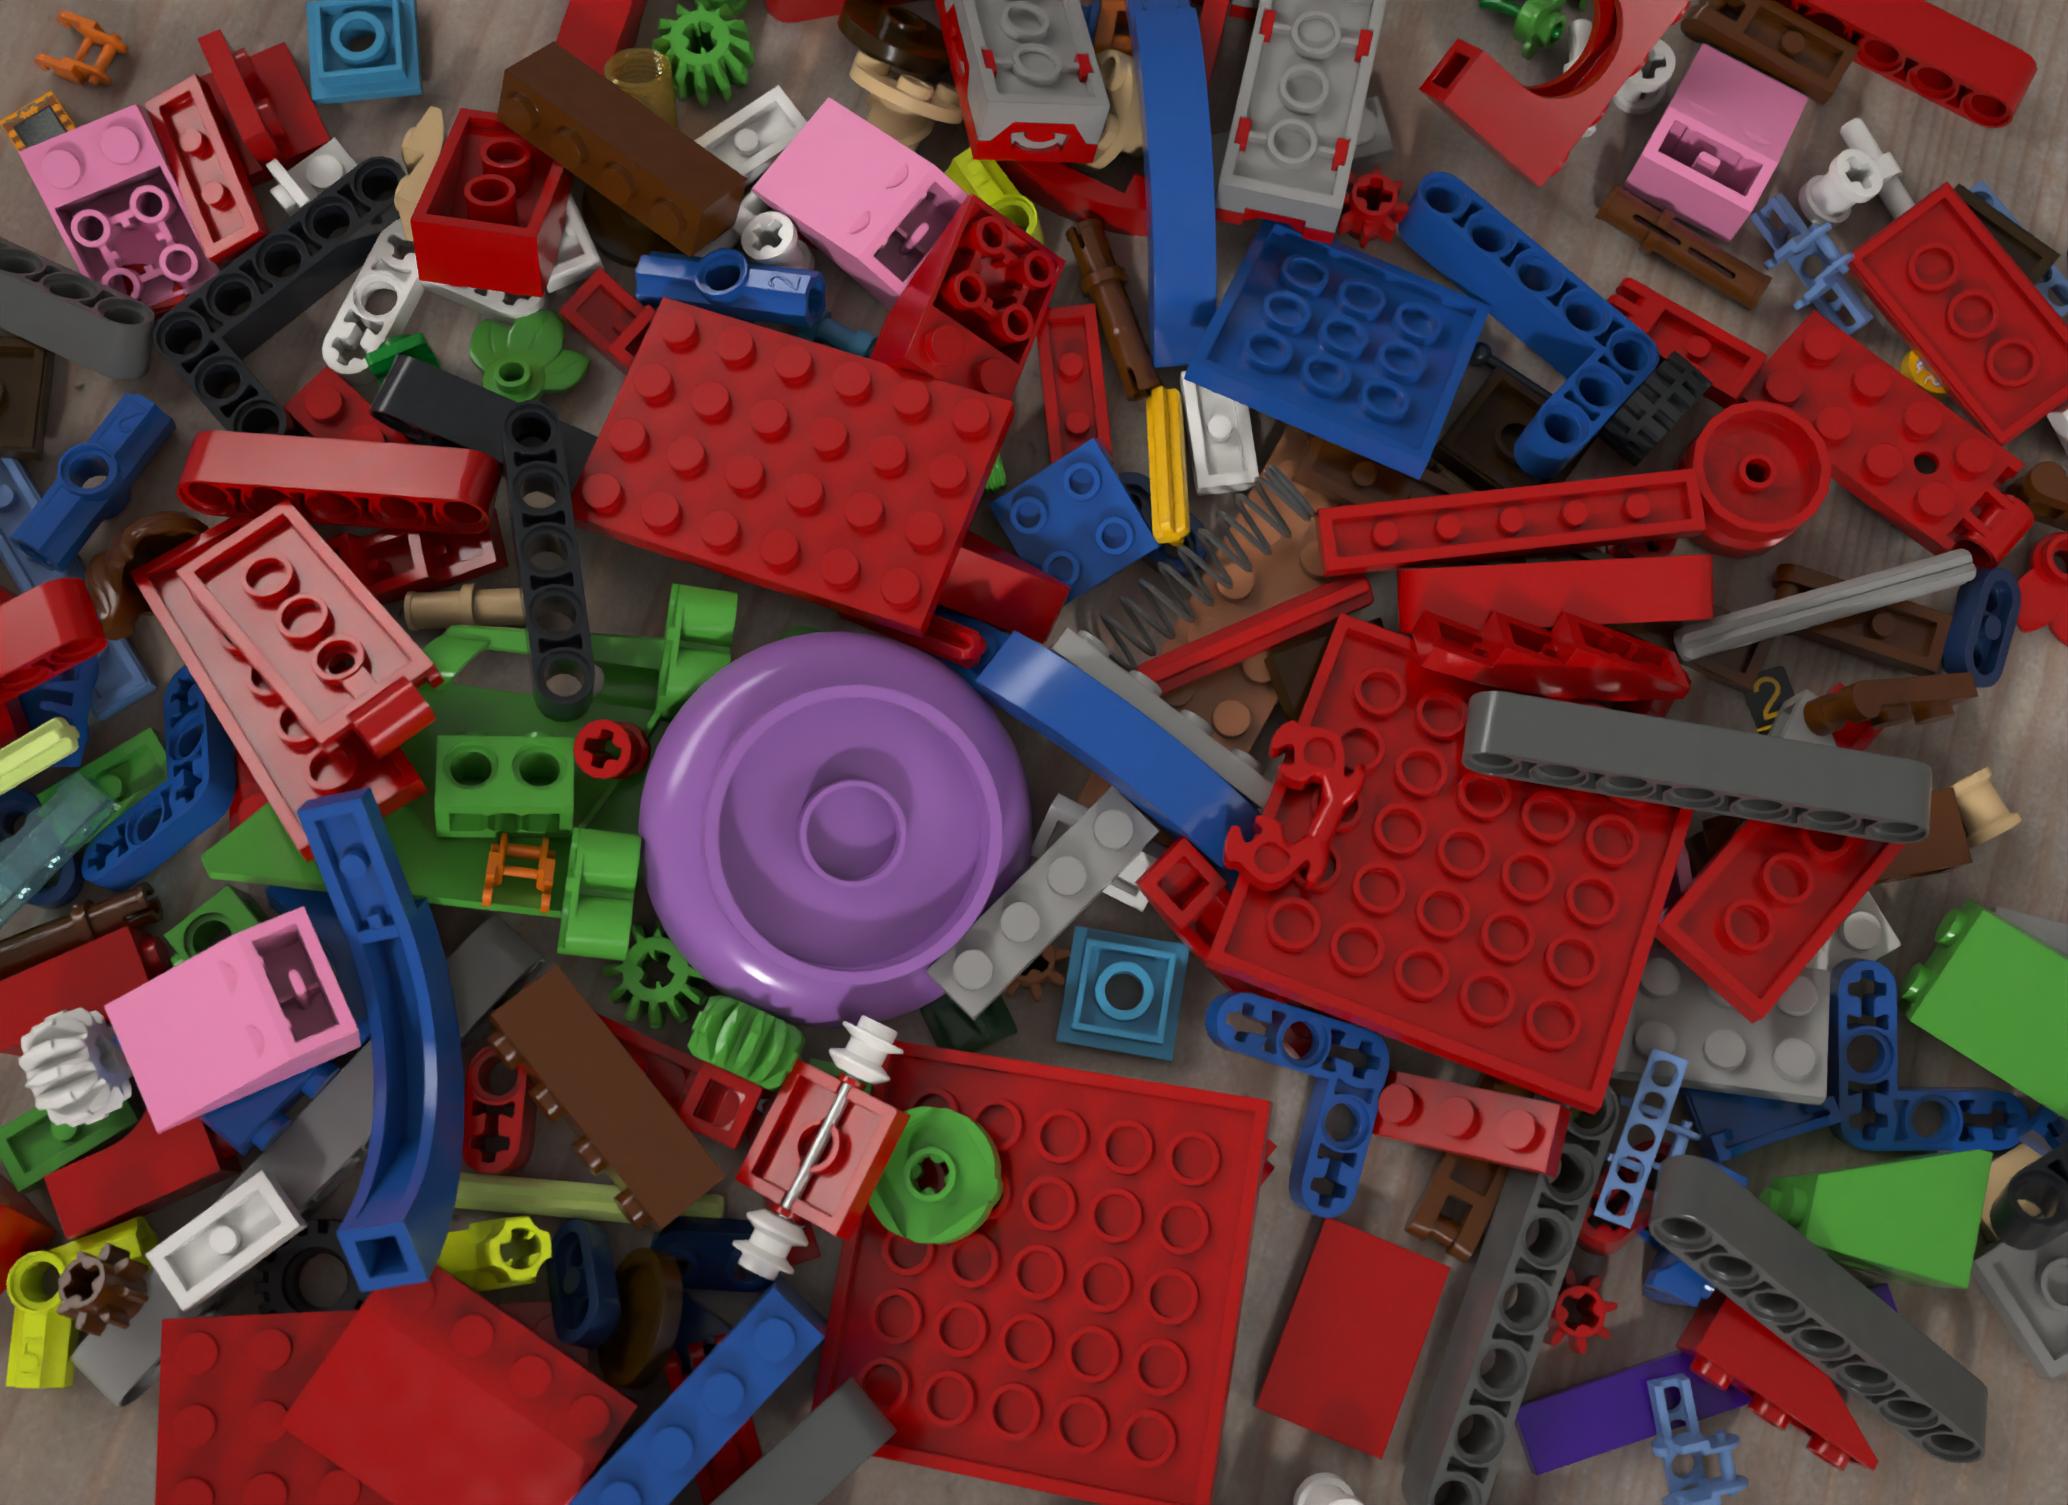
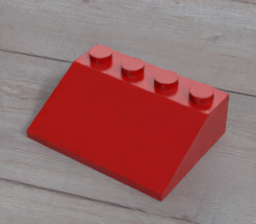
(456, 1403)

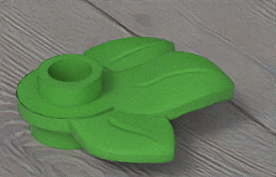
(526, 353)

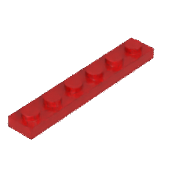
(1509, 522)

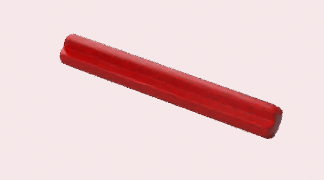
(1258, 633)

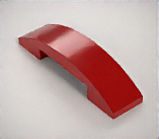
(1080, 196)
(1192, 903)
(698, 1092)

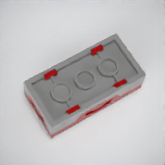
(1025, 78)
(1299, 114)

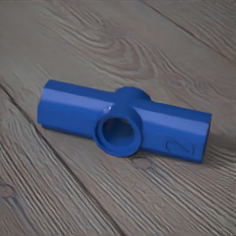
(733, 287)
(70, 513)

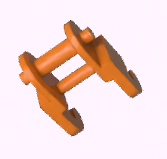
(74, 69)
(496, 868)

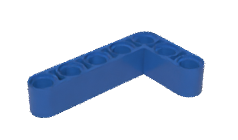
(1542, 306)

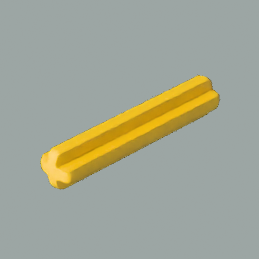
(1167, 466)

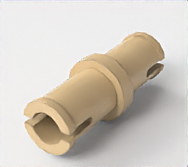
(463, 607)

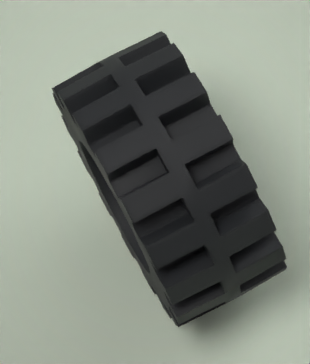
(1654, 408)

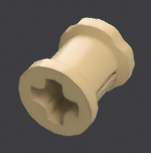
(1982, 807)

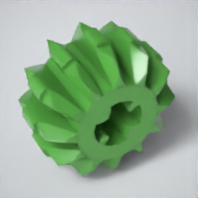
(704, 31)
(638, 982)
(746, 1042)

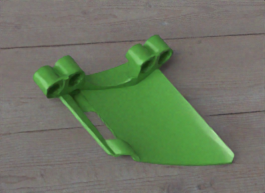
(601, 863)

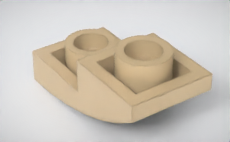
(419, 152)

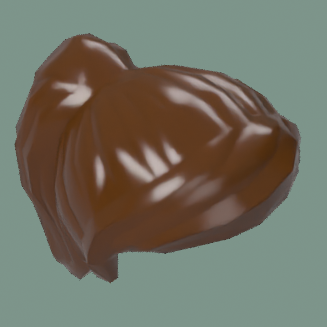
(108, 575)

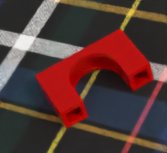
(1540, 124)
(143, 1167)

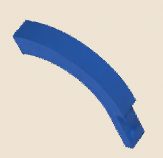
(1176, 176)
(1109, 739)
(418, 1075)

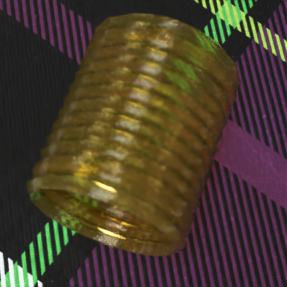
(645, 77)

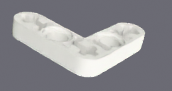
(387, 270)

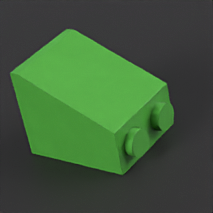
(1996, 1001)
(1893, 1216)

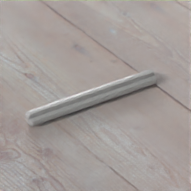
(1824, 604)

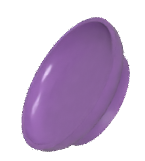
(831, 825)

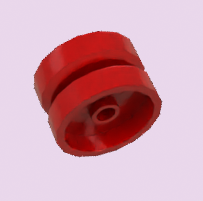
(1757, 477)

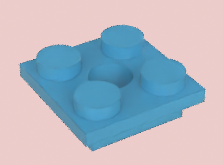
(381, 71)
(1094, 1023)

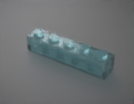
(50, 839)

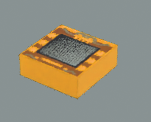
(37, 122)

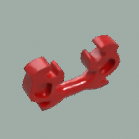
(1317, 758)

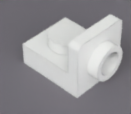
(309, 176)

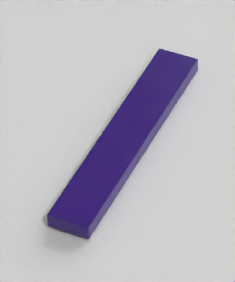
(1618, 1409)

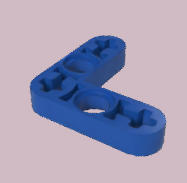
(182, 807)
(1334, 1084)
(1895, 1104)

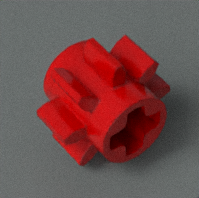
(1376, 191)
(1589, 1305)

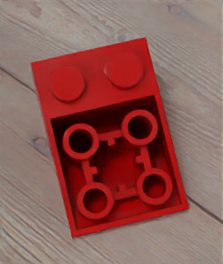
(973, 304)

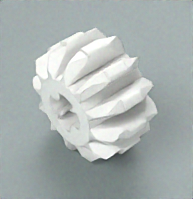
(75, 1067)

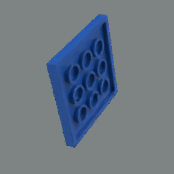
(1340, 346)

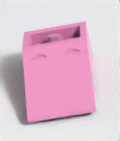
(1716, 144)
(861, 199)
(120, 206)
(233, 1020)

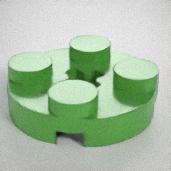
(970, 1188)

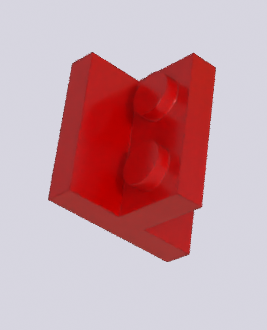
(263, 105)

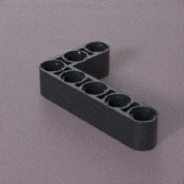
(273, 298)

